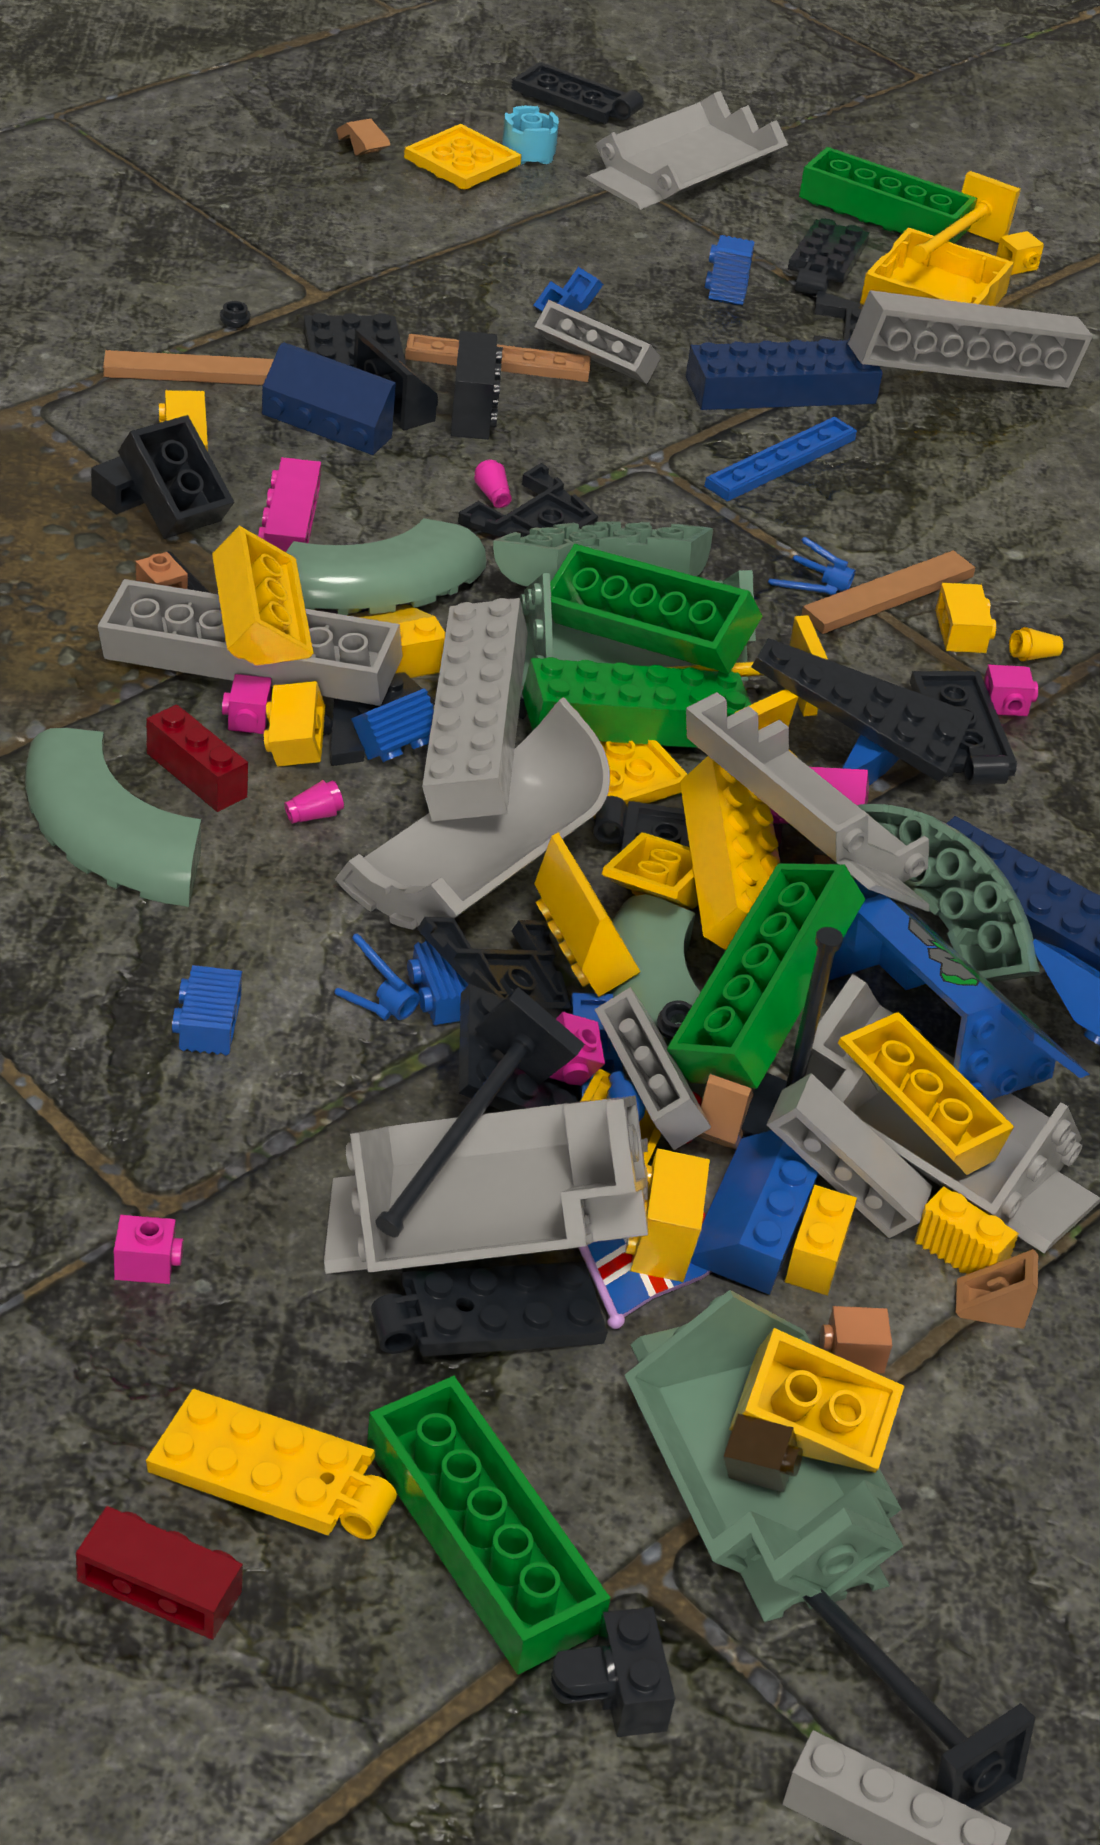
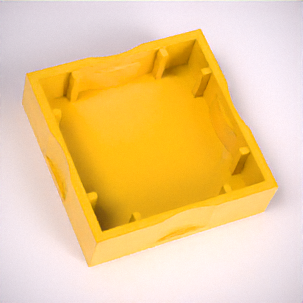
(947, 273)

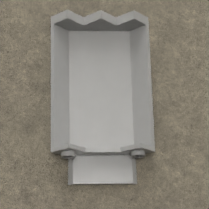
(682, 151)
(805, 799)

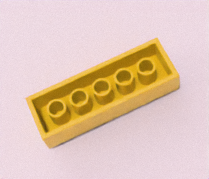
(729, 847)

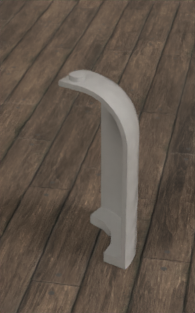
(454, 863)

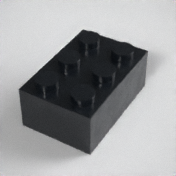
(476, 385)
(175, 476)

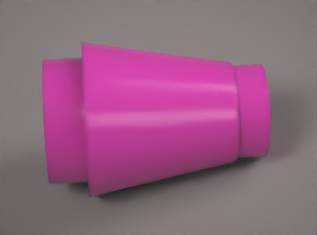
(492, 480)
(316, 802)

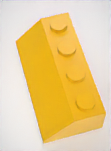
(261, 600)
(581, 922)
(929, 1091)

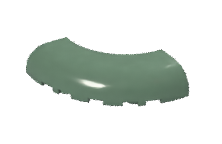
(544, 549)
(389, 572)
(106, 825)
(967, 894)
(658, 939)

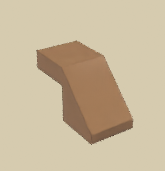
(364, 135)
(725, 1109)

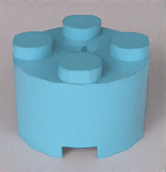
(531, 134)

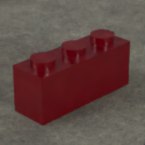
(197, 757)
(159, 1571)

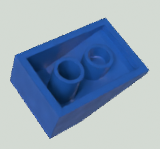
(1075, 983)

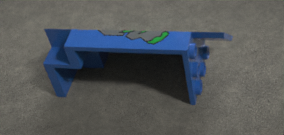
(996, 1042)

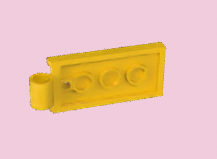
(272, 1466)

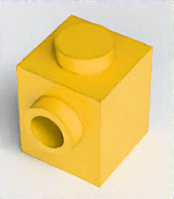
(1022, 250)

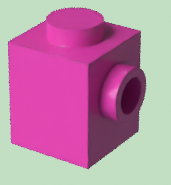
(1011, 689)
(247, 703)
(589, 1058)
(146, 1249)

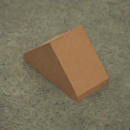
(1000, 1292)

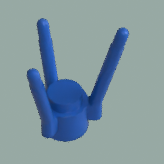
(836, 576)
(394, 994)

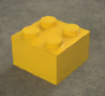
(673, 1214)

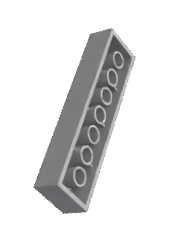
(969, 339)
(186, 634)
(476, 711)

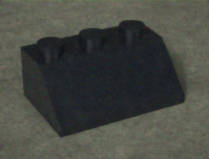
(414, 400)

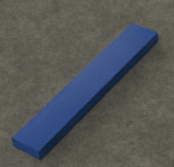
(780, 459)

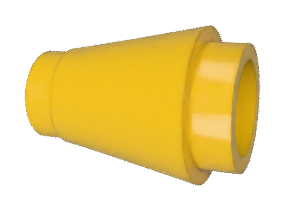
(1033, 644)

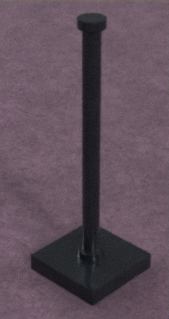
(529, 1041)
(766, 1095)
(974, 1767)

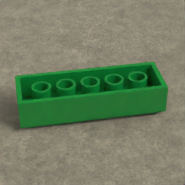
(882, 194)
(653, 608)
(628, 700)
(764, 975)
(487, 1524)

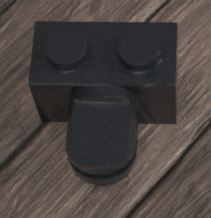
(622, 1671)

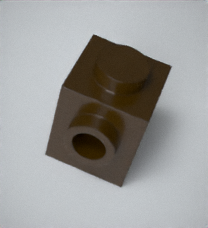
(762, 1453)

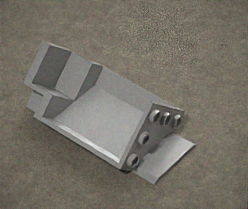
(1022, 1182)
(509, 1188)

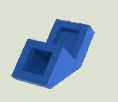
(576, 293)

